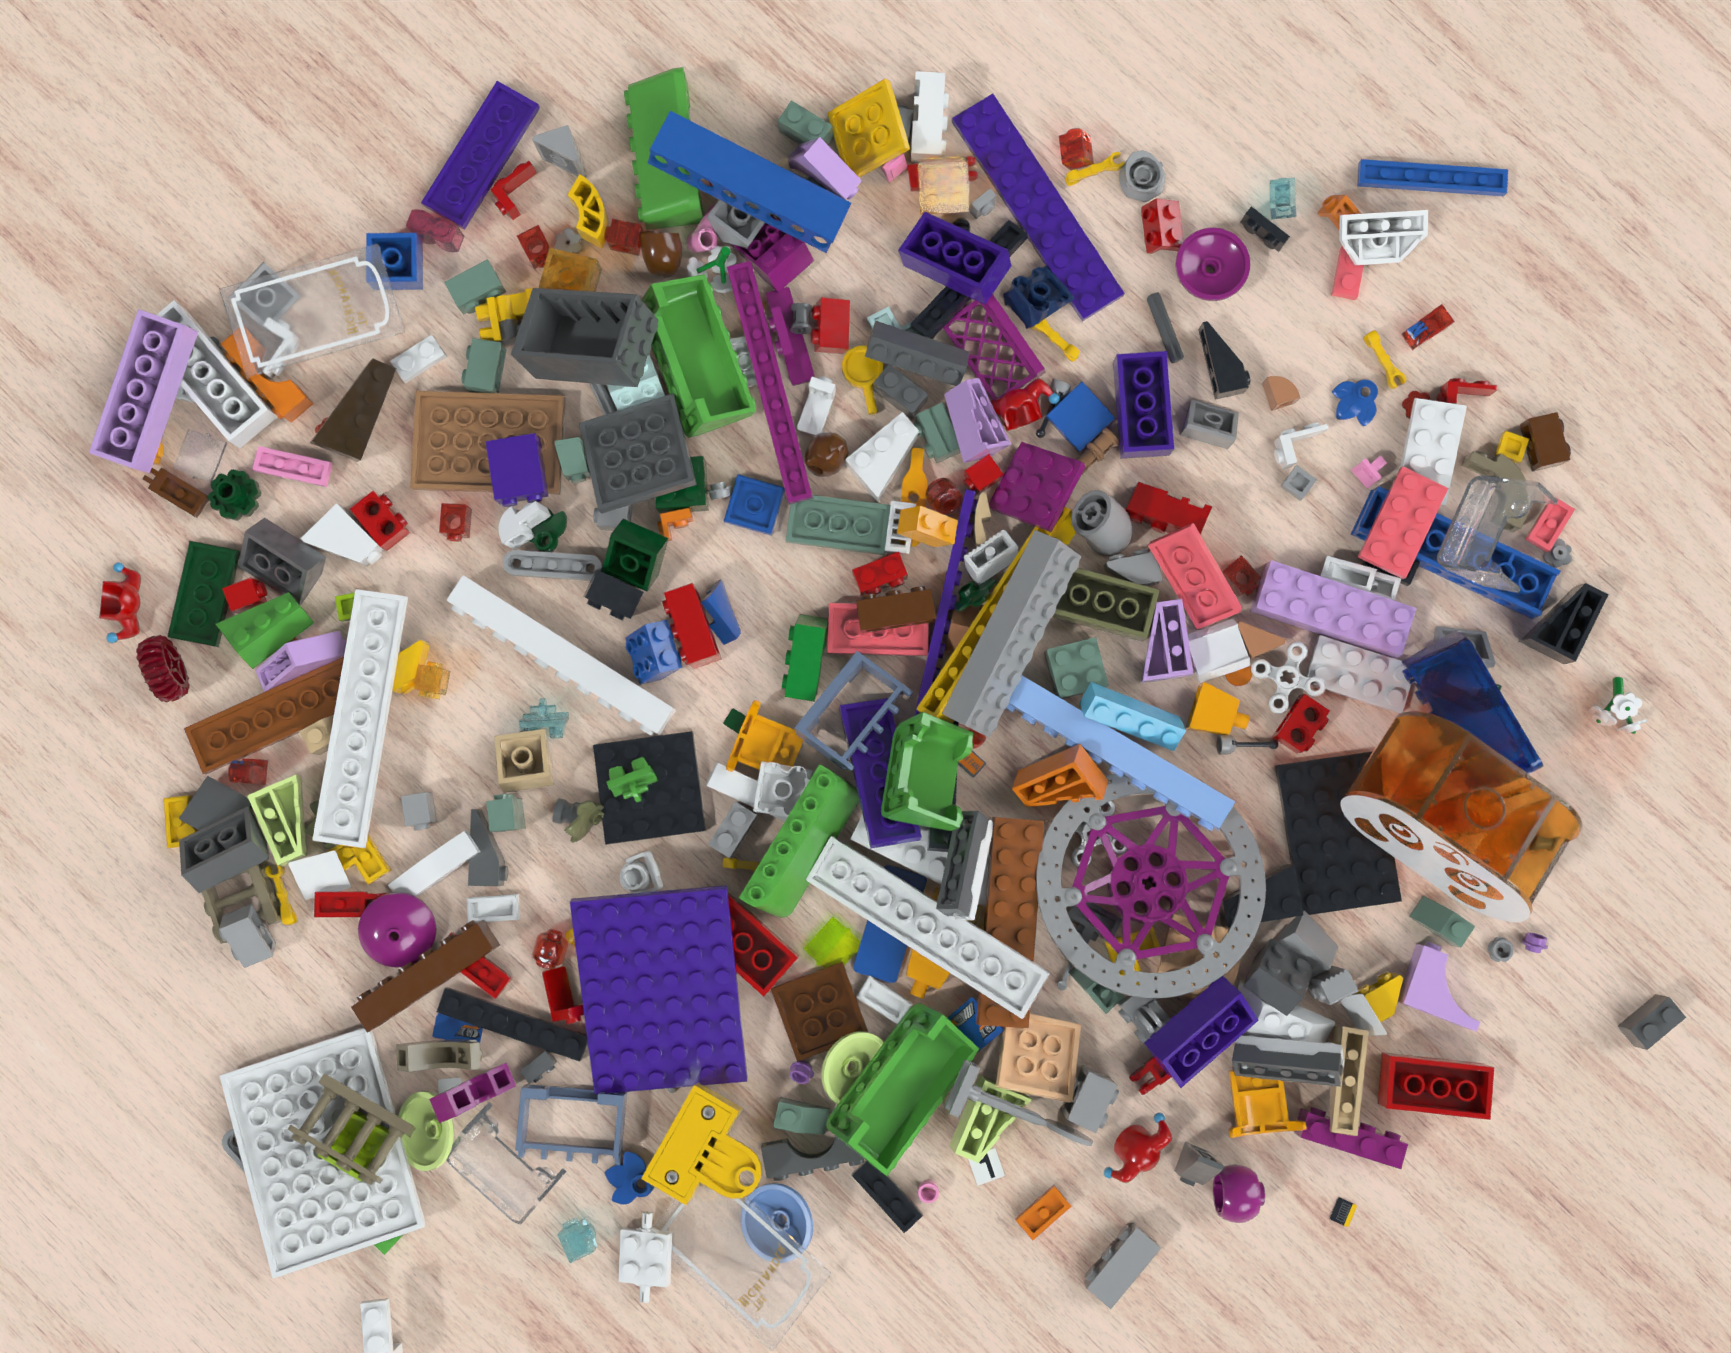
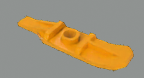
(916, 483)

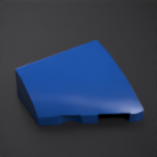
(720, 609)

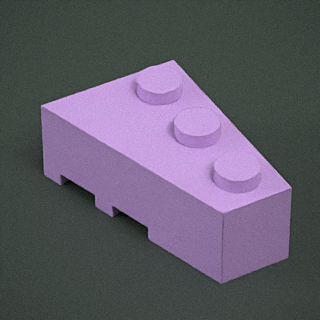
(975, 421)
(1168, 644)

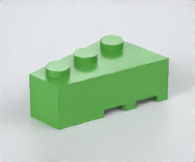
(265, 628)

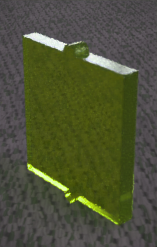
(832, 944)

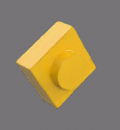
(1512, 446)

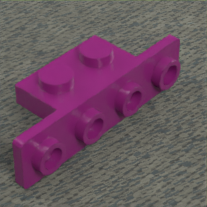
(789, 345)

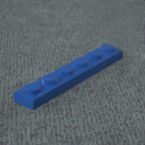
(1432, 177)

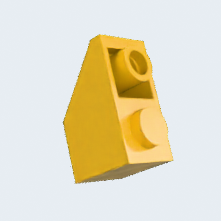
(1383, 994)

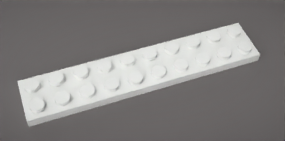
(360, 718)
(916, 922)

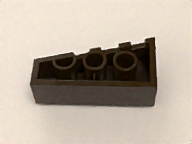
(355, 415)

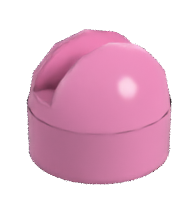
(928, 1195)

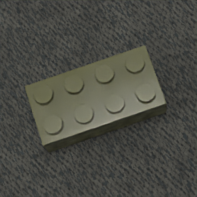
(1108, 604)

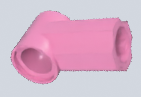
(706, 231)

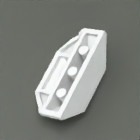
(1382, 236)
(1298, 1025)

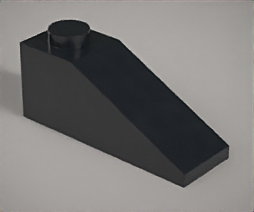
(1224, 367)

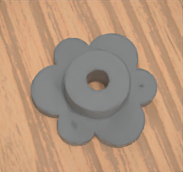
(568, 237)
(1553, 557)

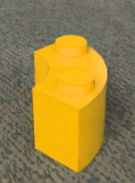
(592, 212)

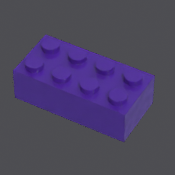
(955, 257)
(1143, 404)
(1201, 1031)

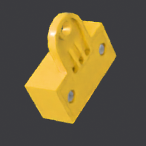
(703, 1151)

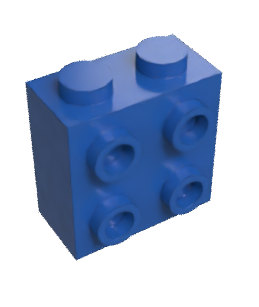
(653, 652)

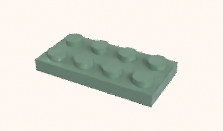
(839, 524)

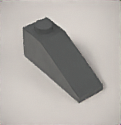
(489, 865)
(1197, 1165)

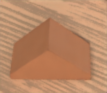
(959, 625)
(1257, 640)

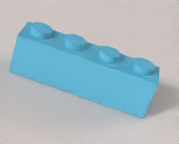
(1132, 716)

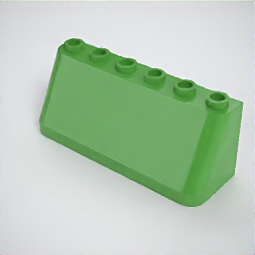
(663, 197)
(697, 355)
(794, 851)
(901, 1087)

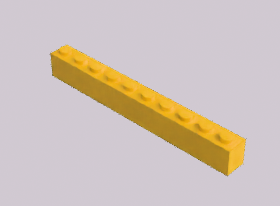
(944, 684)

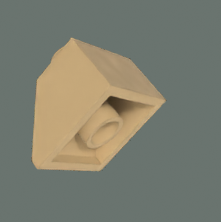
(523, 760)

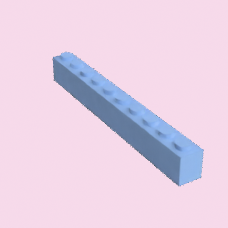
(1121, 754)

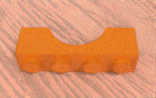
(285, 396)

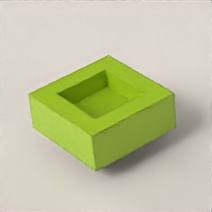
(344, 606)

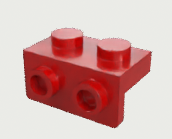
(1162, 225)

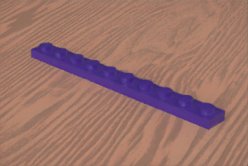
(947, 599)

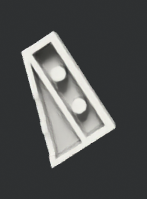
(928, 116)
(882, 455)

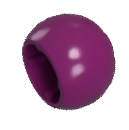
(1238, 1193)

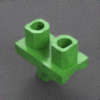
(631, 783)

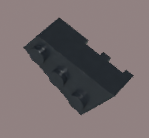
(1567, 624)
(1281, 898)

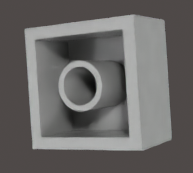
(1091, 1099)

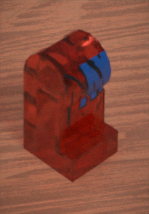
(1428, 327)
(248, 771)

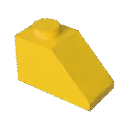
(407, 666)

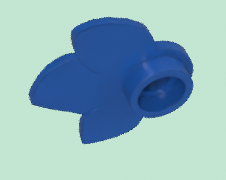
(1355, 404)
(625, 1179)

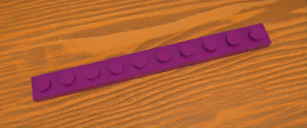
(770, 382)

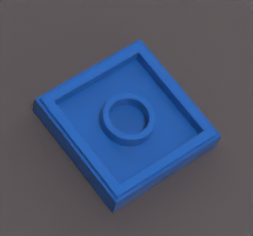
(1080, 416)
(754, 504)

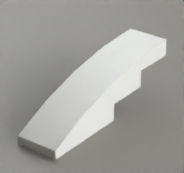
(735, 785)
(436, 866)

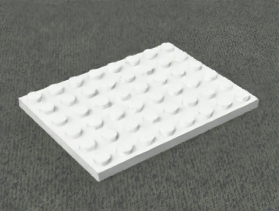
(300, 1200)

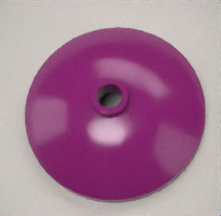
(1222, 253)
(398, 914)

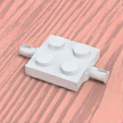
(645, 1257)

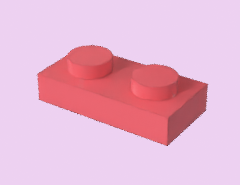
(1347, 277)
(1549, 525)

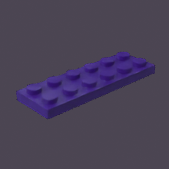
(480, 155)
(871, 772)

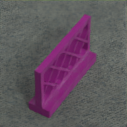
(1011, 335)

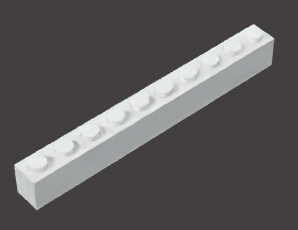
(561, 655)

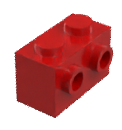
(831, 325)
(880, 574)

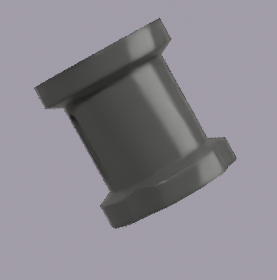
(801, 318)

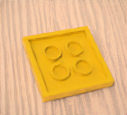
(869, 129)

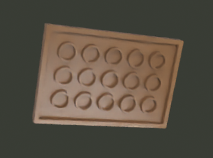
(454, 429)

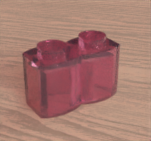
(435, 230)

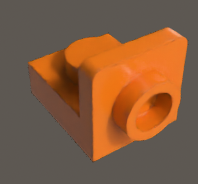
(1335, 206)
(677, 518)

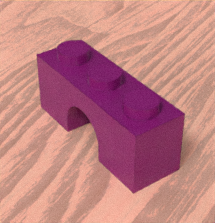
(472, 1092)

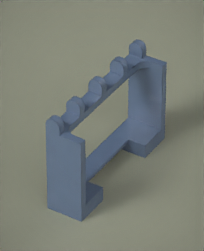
(847, 674)
(544, 1092)

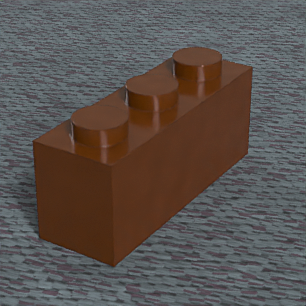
(895, 609)

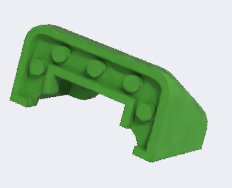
(924, 772)

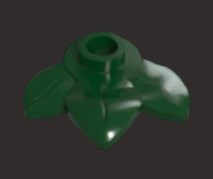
(551, 527)
(973, 594)

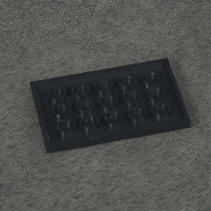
(1331, 858)

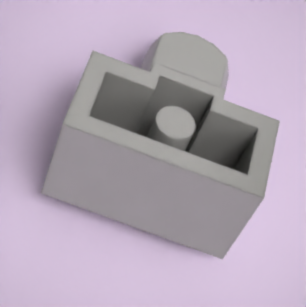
(1144, 1014)

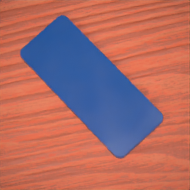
(879, 952)

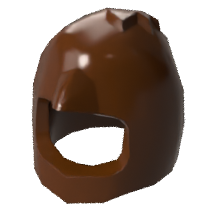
(661, 252)
(826, 452)

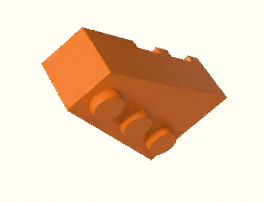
(1060, 777)

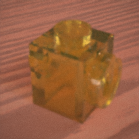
(431, 680)

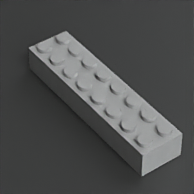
(1012, 633)

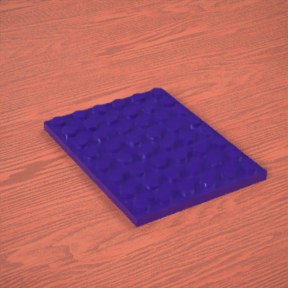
(659, 989)

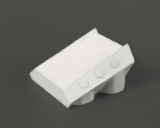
(1217, 650)
(780, 788)

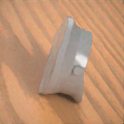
(1142, 176)

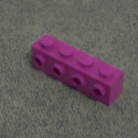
(1368, 1143)

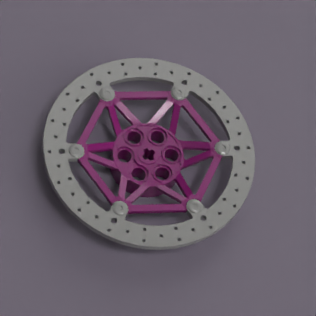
(1124, 904)

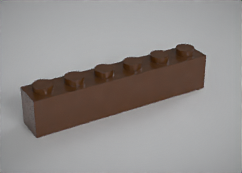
(424, 976)

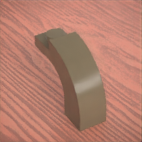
(1497, 467)
(438, 1054)

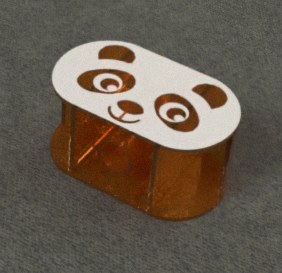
(1460, 815)

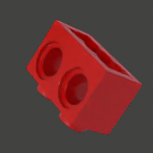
(377, 523)
(1296, 720)

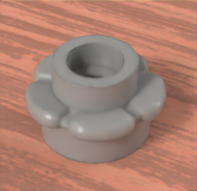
(719, 490)
(1507, 949)

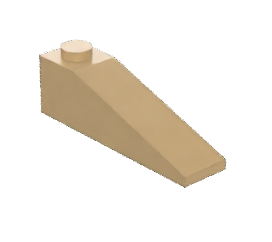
(1346, 1100)

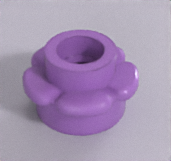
(1534, 942)
(801, 1072)

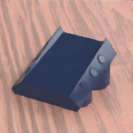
(1036, 296)

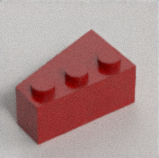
(1164, 511)

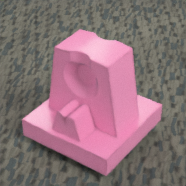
(894, 167)
(1367, 472)

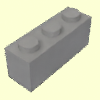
(1121, 1264)

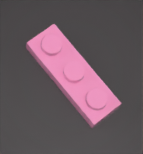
(292, 466)

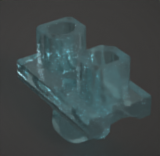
(541, 716)

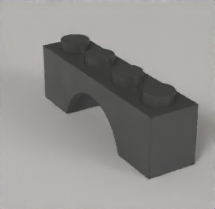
(783, 1158)

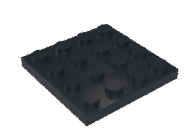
(670, 804)

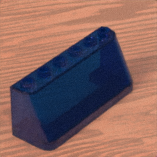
(1462, 691)

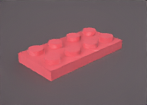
(1403, 522)
(1195, 576)
(846, 636)

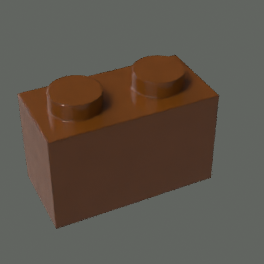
(1546, 441)

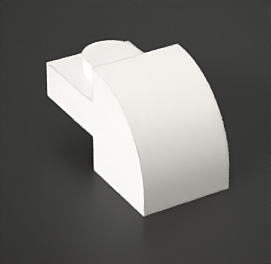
(517, 525)

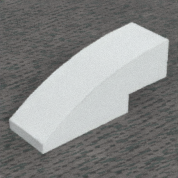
(1361, 577)

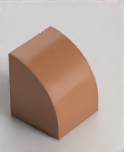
(1280, 392)

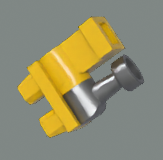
(504, 315)

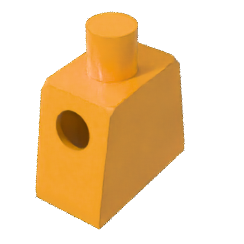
(1215, 711)
(925, 974)

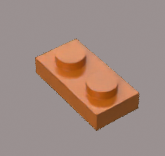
(1043, 1212)

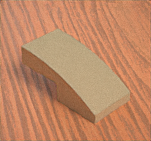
(981, 515)

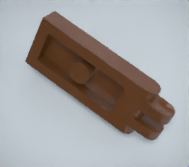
(177, 491)

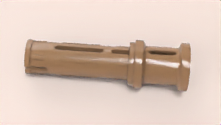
(1096, 450)

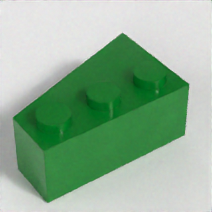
(805, 657)

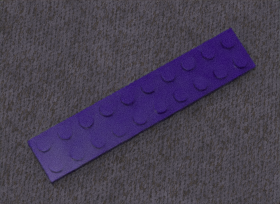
(1037, 206)

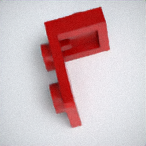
(507, 185)
(1455, 386)
(560, 996)

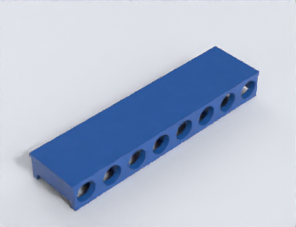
(749, 179)
(1527, 572)

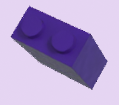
(517, 469)

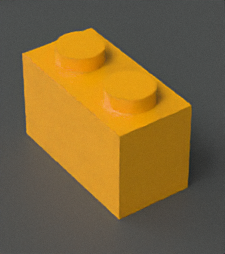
(927, 526)

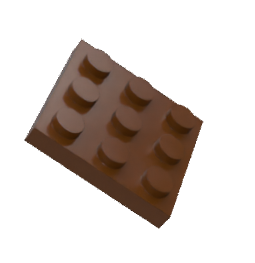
(818, 1010)

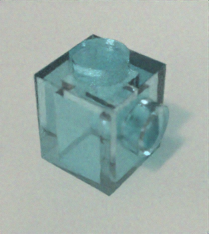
(1283, 198)
(577, 1239)

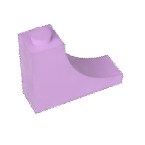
(825, 167)
(299, 658)
(1427, 987)

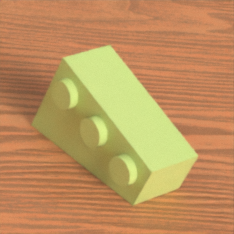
(282, 819)
(982, 1123)

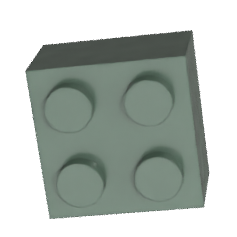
(1074, 667)

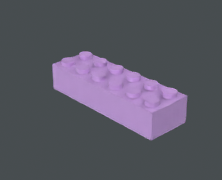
(143, 391)
(1333, 609)

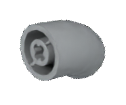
(1102, 523)

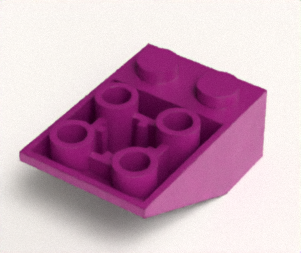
(776, 256)

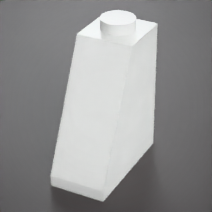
(343, 536)

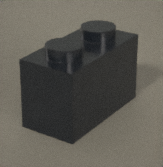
(612, 594)

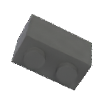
(900, 391)
(1651, 1021)

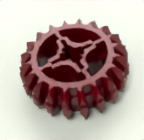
(162, 668)

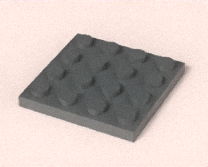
(637, 453)

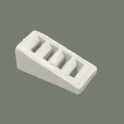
(896, 547)

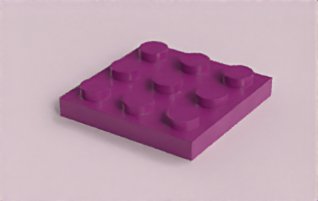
(1036, 486)

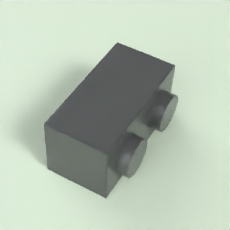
(538, 1066)

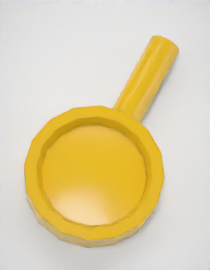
(862, 373)

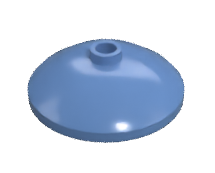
(781, 1199)

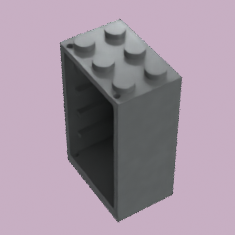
(585, 337)

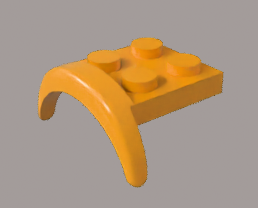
(763, 741)
(1259, 1107)

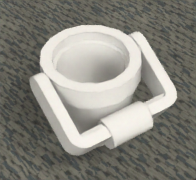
(638, 875)

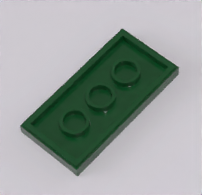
(200, 593)

